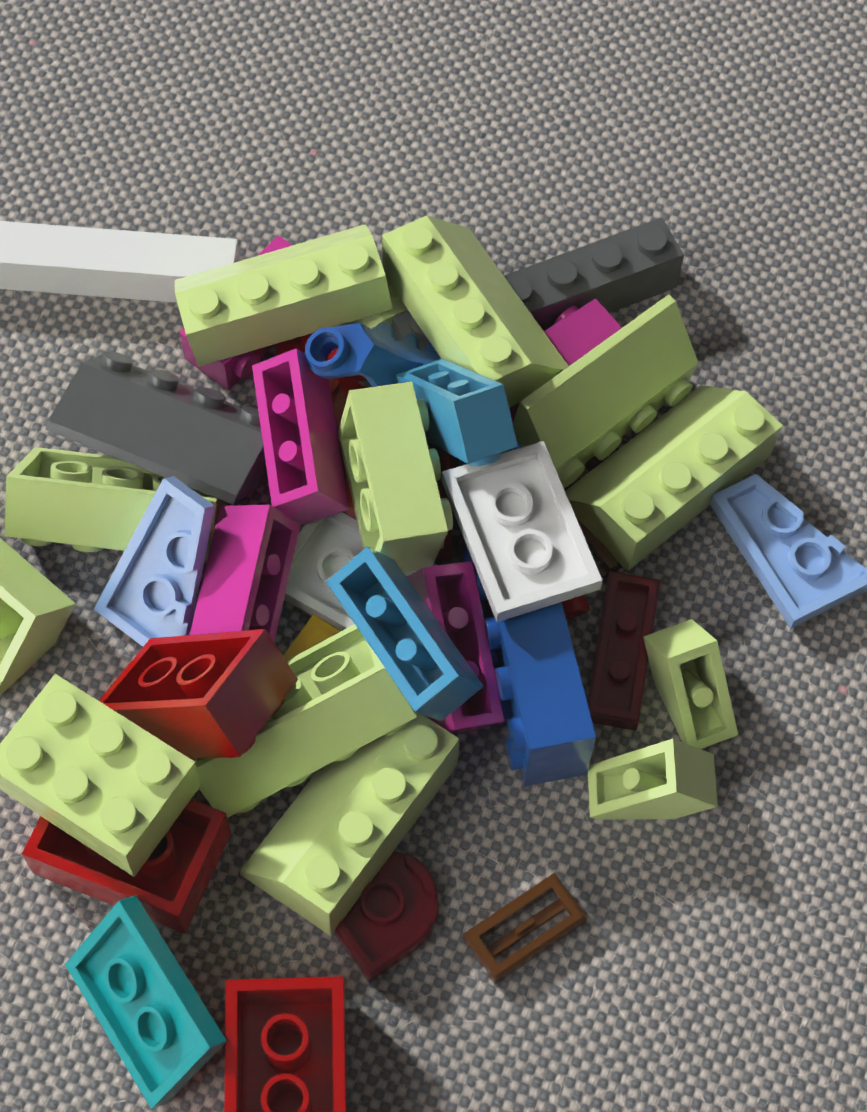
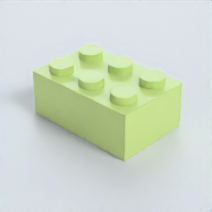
(394, 475)
(95, 774)

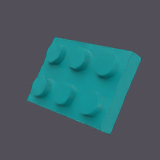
(144, 1002)

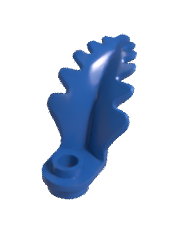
(366, 353)

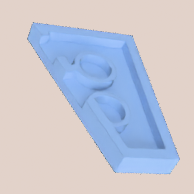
(787, 554)
(162, 566)

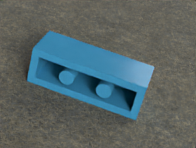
(464, 411)
(404, 634)

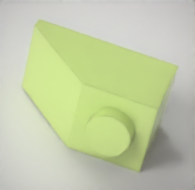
(692, 683)
(653, 783)

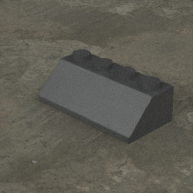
(163, 426)

